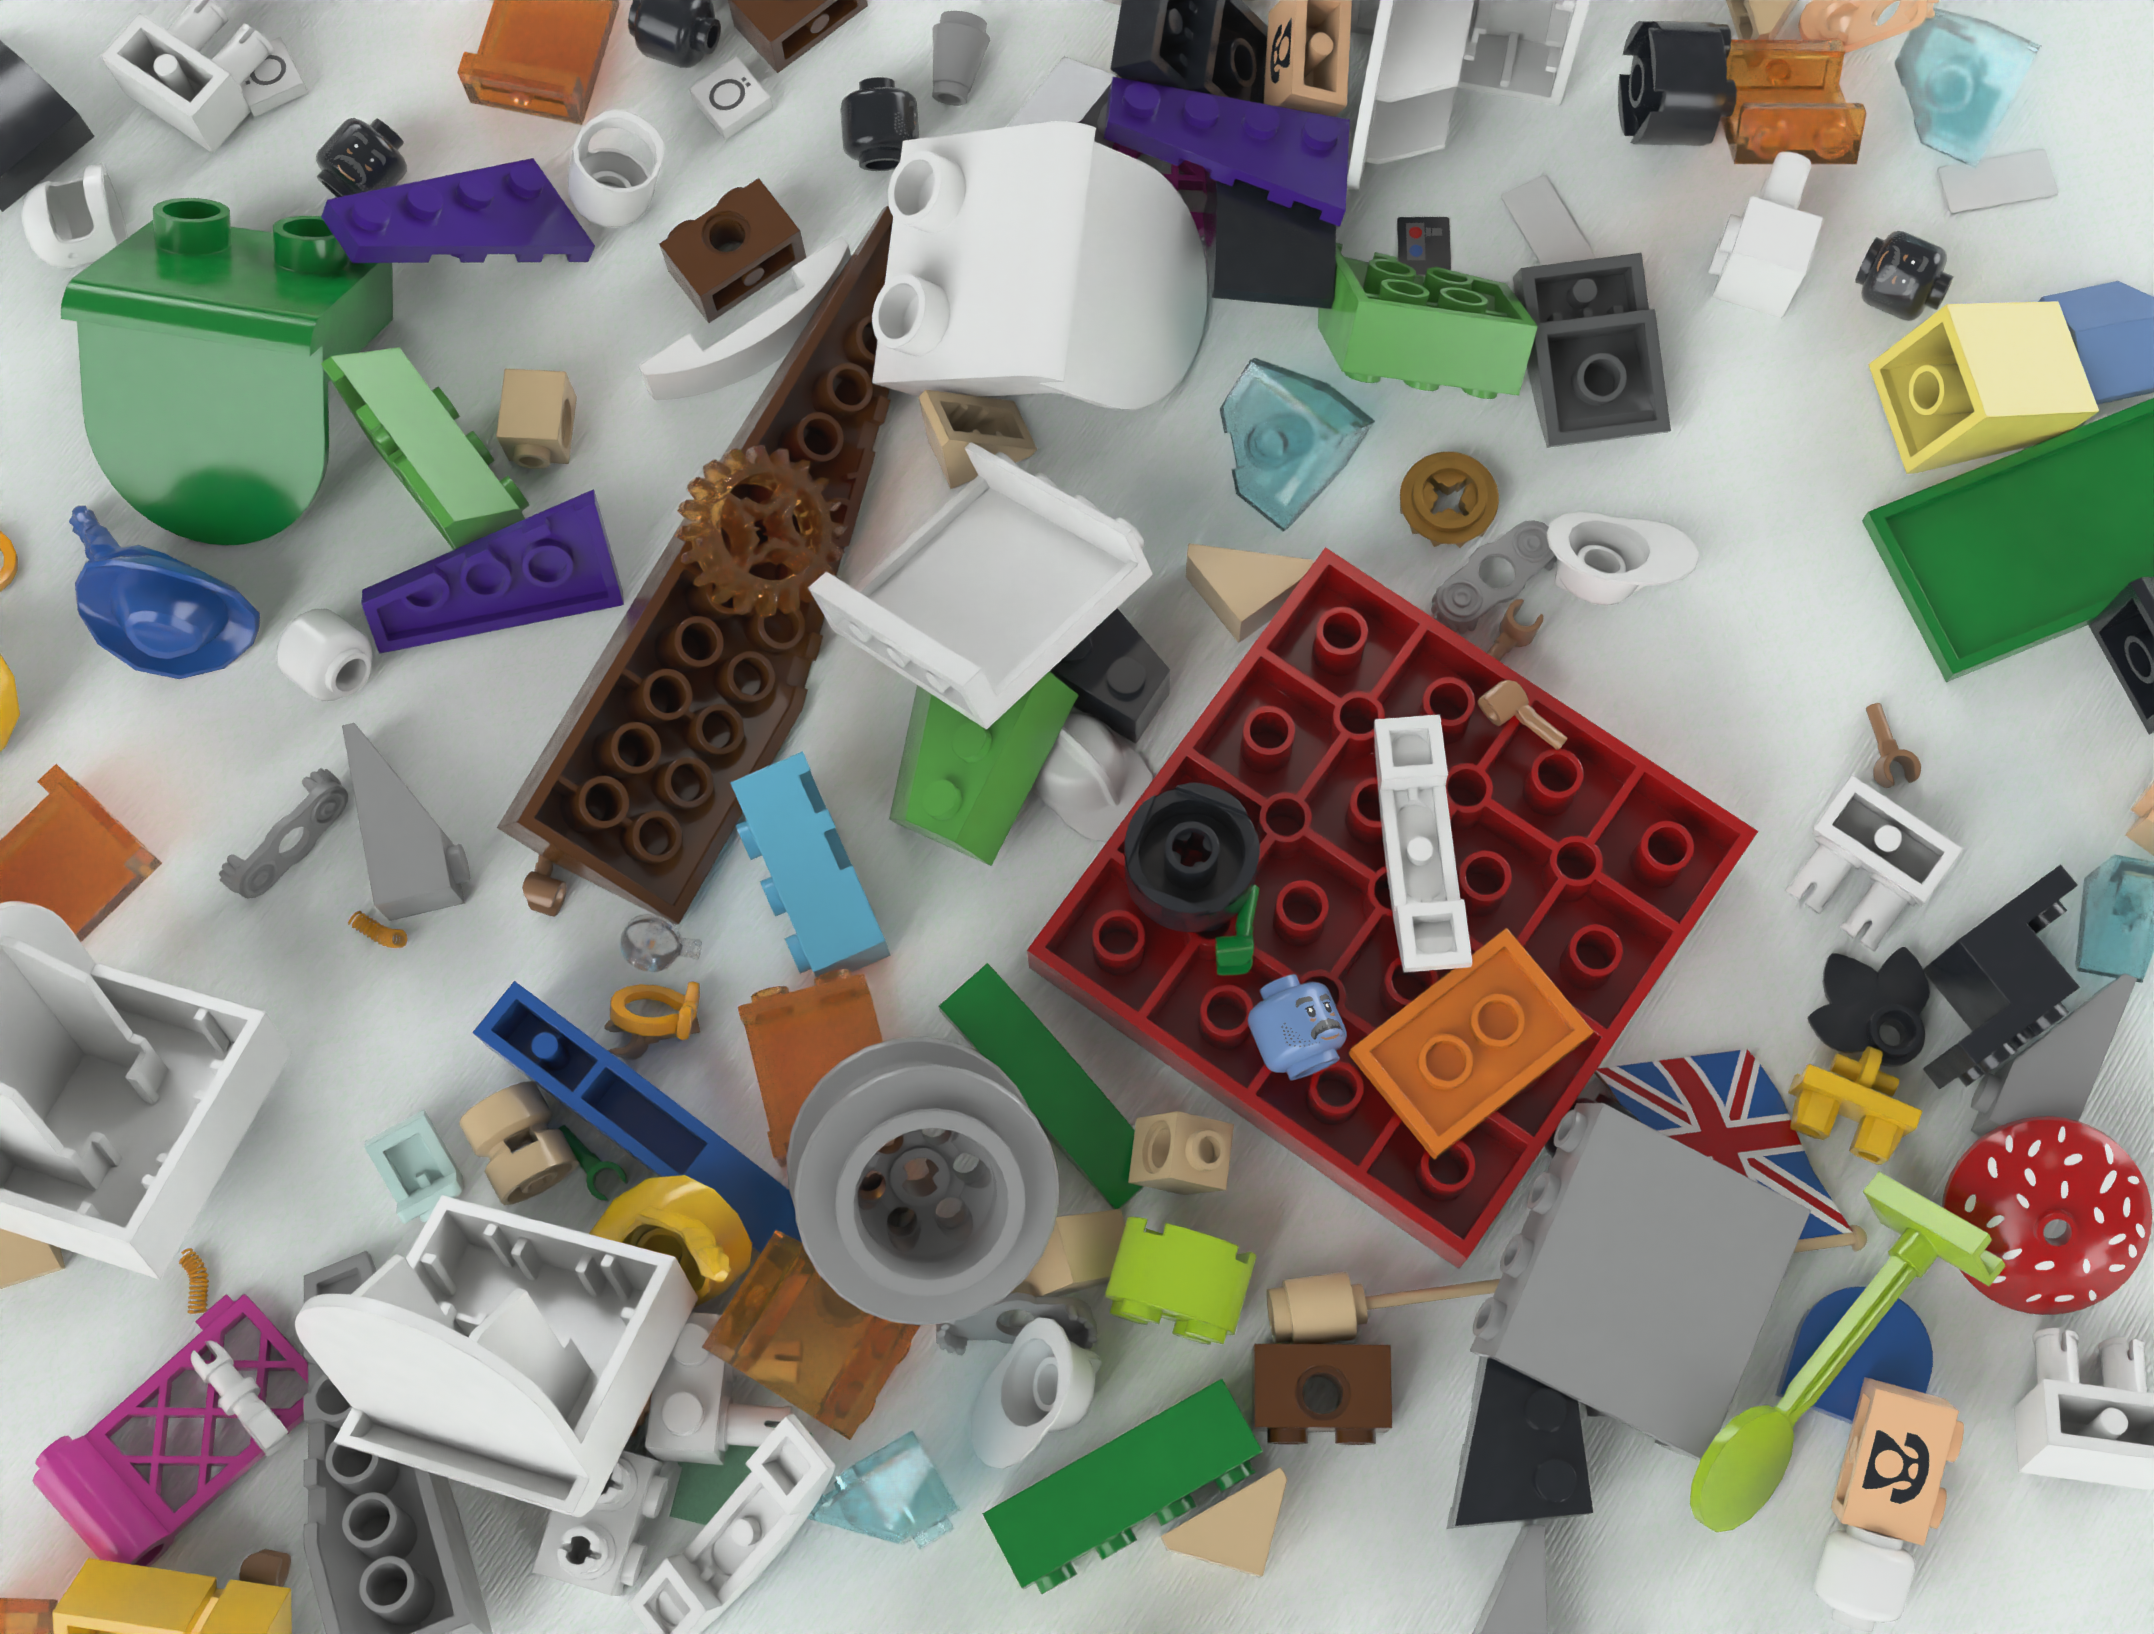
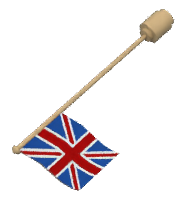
(1706, 1101)

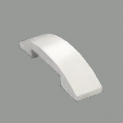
(688, 371)
(1419, 844)
(741, 1538)

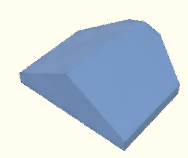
(2112, 338)

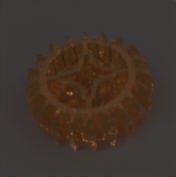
(717, 507)

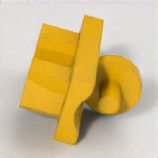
(1880, 1117)

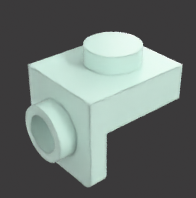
(415, 1166)

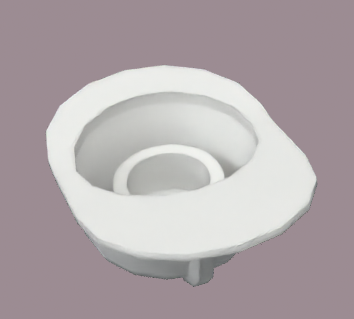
(1614, 557)
(1091, 777)
(1033, 1391)

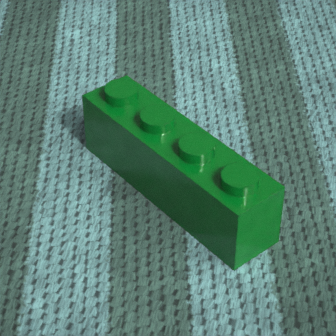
(1122, 1485)

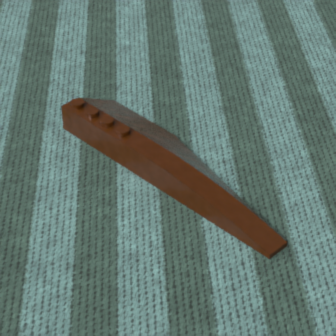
(687, 687)

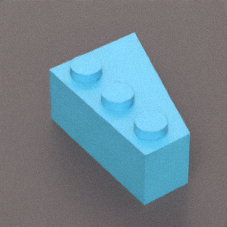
(807, 869)

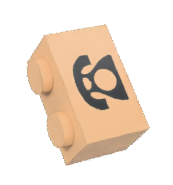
(1308, 55)
(1897, 1462)

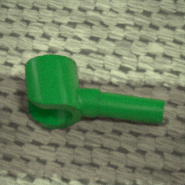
(1235, 953)
(591, 1163)

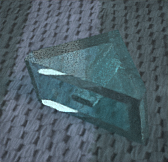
(2117, 919)

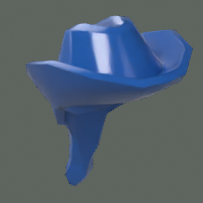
(156, 608)

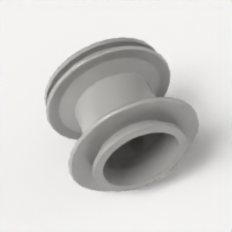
(934, 1264)

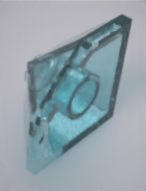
(1962, 81)
(1288, 438)
(891, 1496)

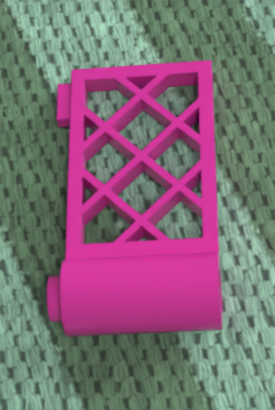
(105, 1493)

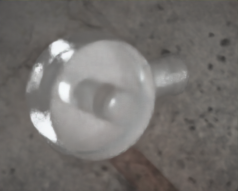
(655, 943)

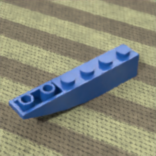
(632, 1110)

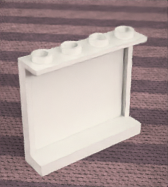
(990, 588)

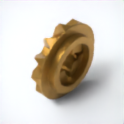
(1448, 474)

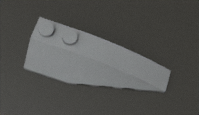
(379, 1532)

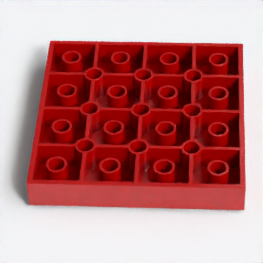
(1570, 849)

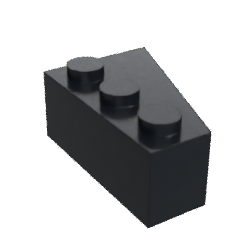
(1116, 677)
(1519, 1453)

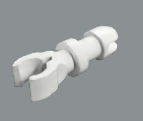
(241, 1398)

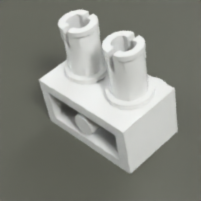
(178, 82)
(1770, 245)
(1886, 840)
(694, 1406)
(2086, 1428)
(603, 1545)

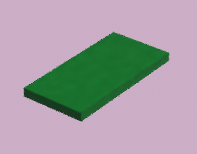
(2024, 542)

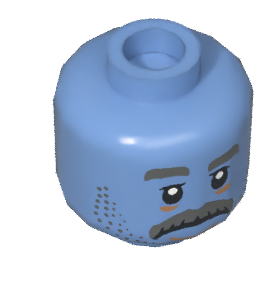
(1297, 1027)

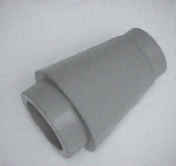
(957, 55)

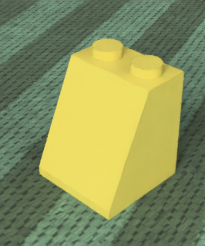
(1981, 383)

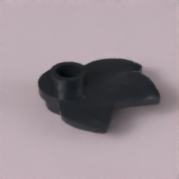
(1867, 999)

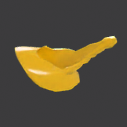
(684, 1222)

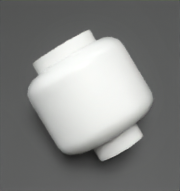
(324, 655)
(1864, 1577)

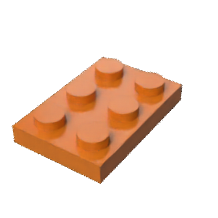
(1470, 1043)

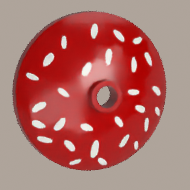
(2047, 1172)

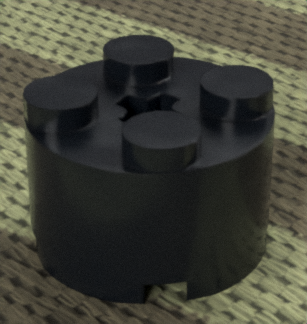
(1676, 83)
(1166, 831)

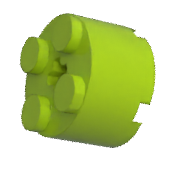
(1180, 1279)

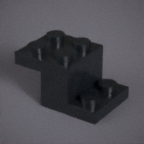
(2003, 982)

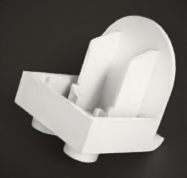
(1441, 45)
(1037, 270)
(116, 1096)
(502, 1352)

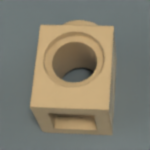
(536, 417)
(1181, 1153)

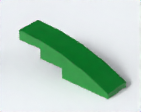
(1050, 1080)

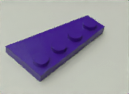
(1268, 146)
(460, 215)
(511, 578)

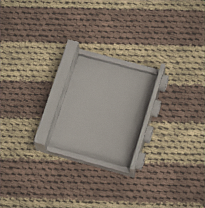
(1640, 1278)

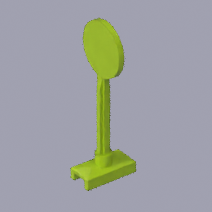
(1756, 1446)

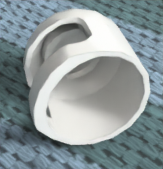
(599, 172)
(74, 219)

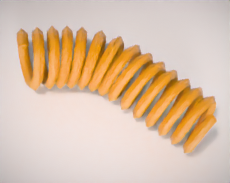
(371, 930)
(190, 1265)

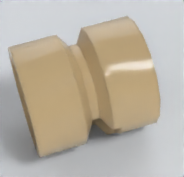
(506, 1124)

